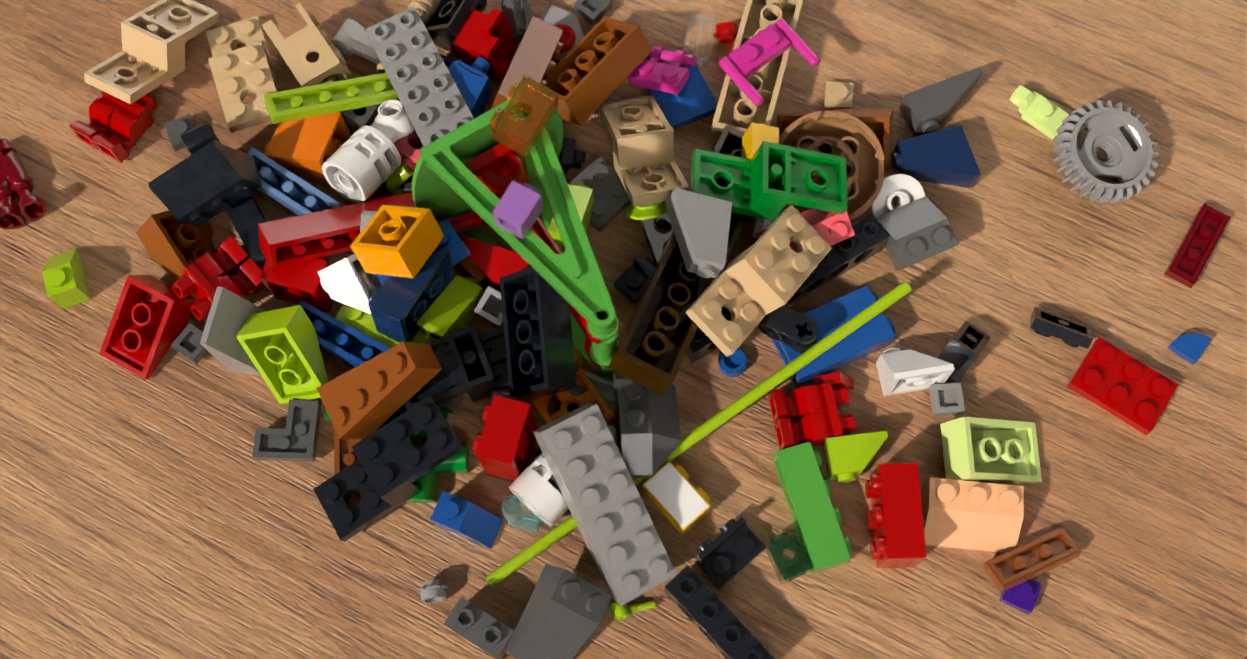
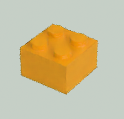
(397, 241)

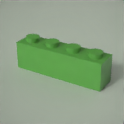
(811, 507)

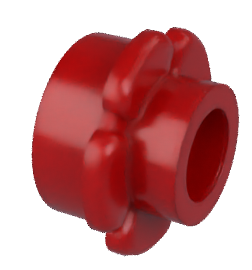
(726, 32)

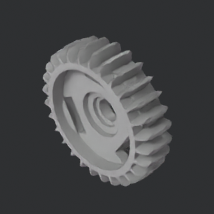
(1123, 140)

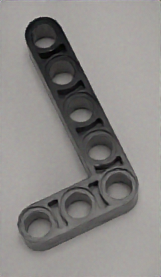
(245, 212)

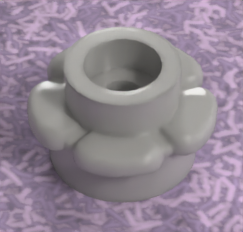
(432, 591)

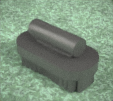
(518, 17)

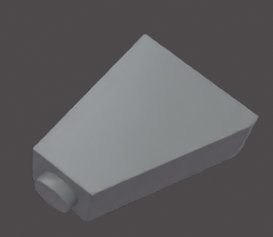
(700, 230)

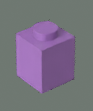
(518, 209)

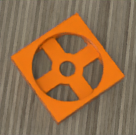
(565, 398)

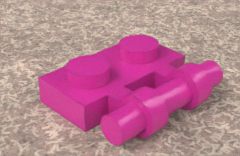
(660, 76)

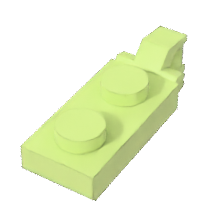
(1039, 111)

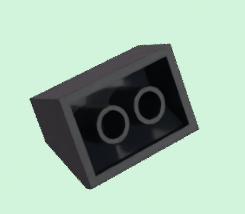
(206, 183)

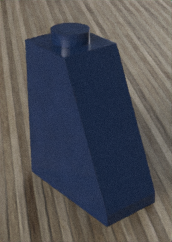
(937, 158)

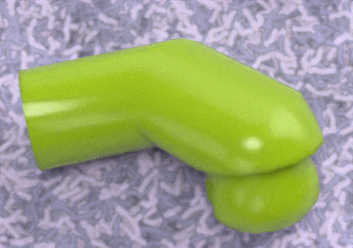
(396, 179)

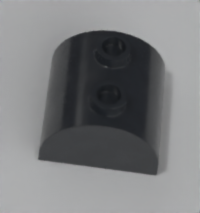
(449, 18)

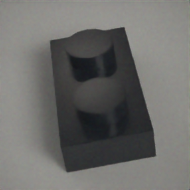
(1070, 331)

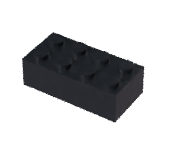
(536, 336)

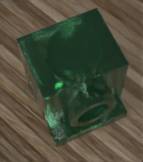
(788, 569)

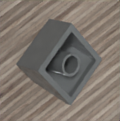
(916, 233)

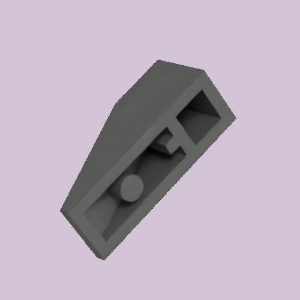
(932, 104)

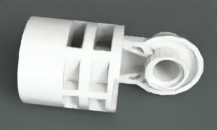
(369, 154)
(538, 494)

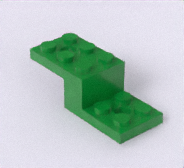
(772, 179)

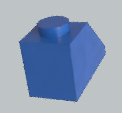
(466, 519)

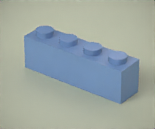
(288, 188)

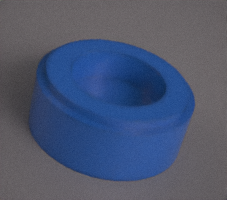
(734, 364)

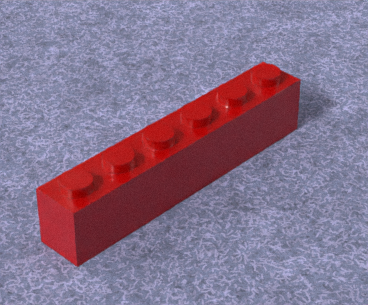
(319, 232)

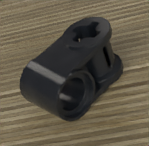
(785, 326)

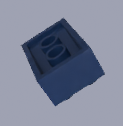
(404, 300)

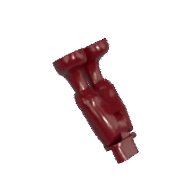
(12, 181)

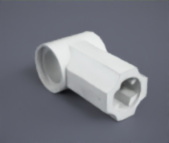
(353, 39)

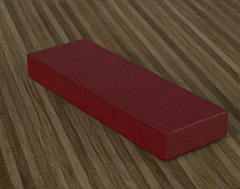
(1197, 245)

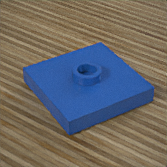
(691, 104)

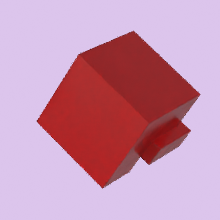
(487, 38)

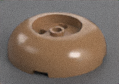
(846, 138)

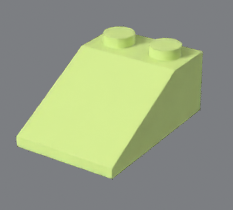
(991, 451)

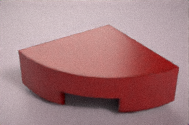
(837, 379)

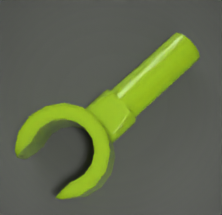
(621, 612)

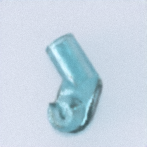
(515, 516)

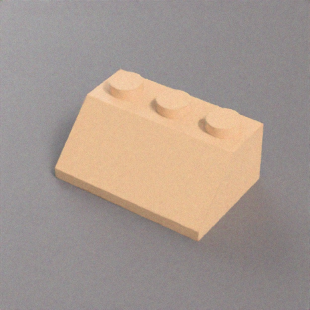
(972, 514)

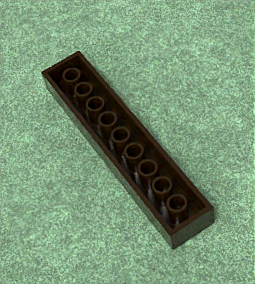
(659, 326)

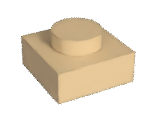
(838, 95)

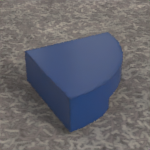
(1190, 346)

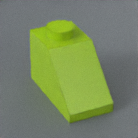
(66, 279)
(850, 454)

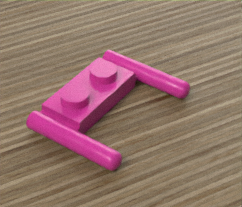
(759, 52)

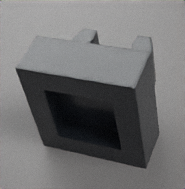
(570, 157)

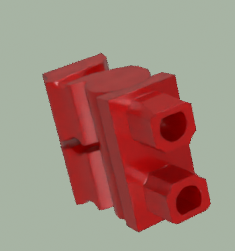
(115, 124)
(212, 270)
(818, 411)

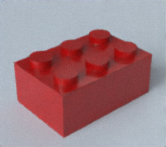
(506, 438)
(896, 516)

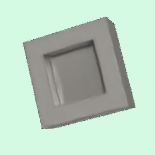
(946, 399)

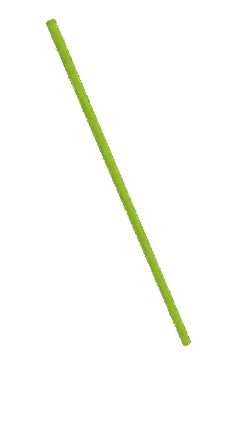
(718, 420)

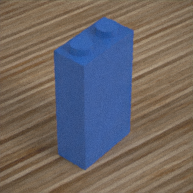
(864, 341)

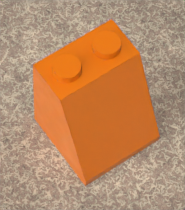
(307, 144)

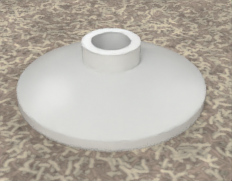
(900, 185)

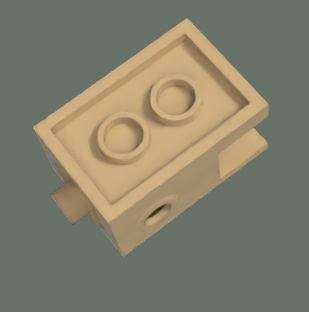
(325, 61)

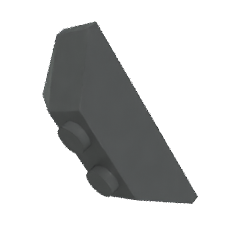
(645, 425)

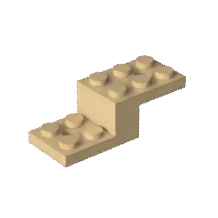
(151, 48)
(242, 72)
(643, 150)
(759, 280)

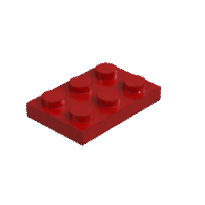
(1122, 385)

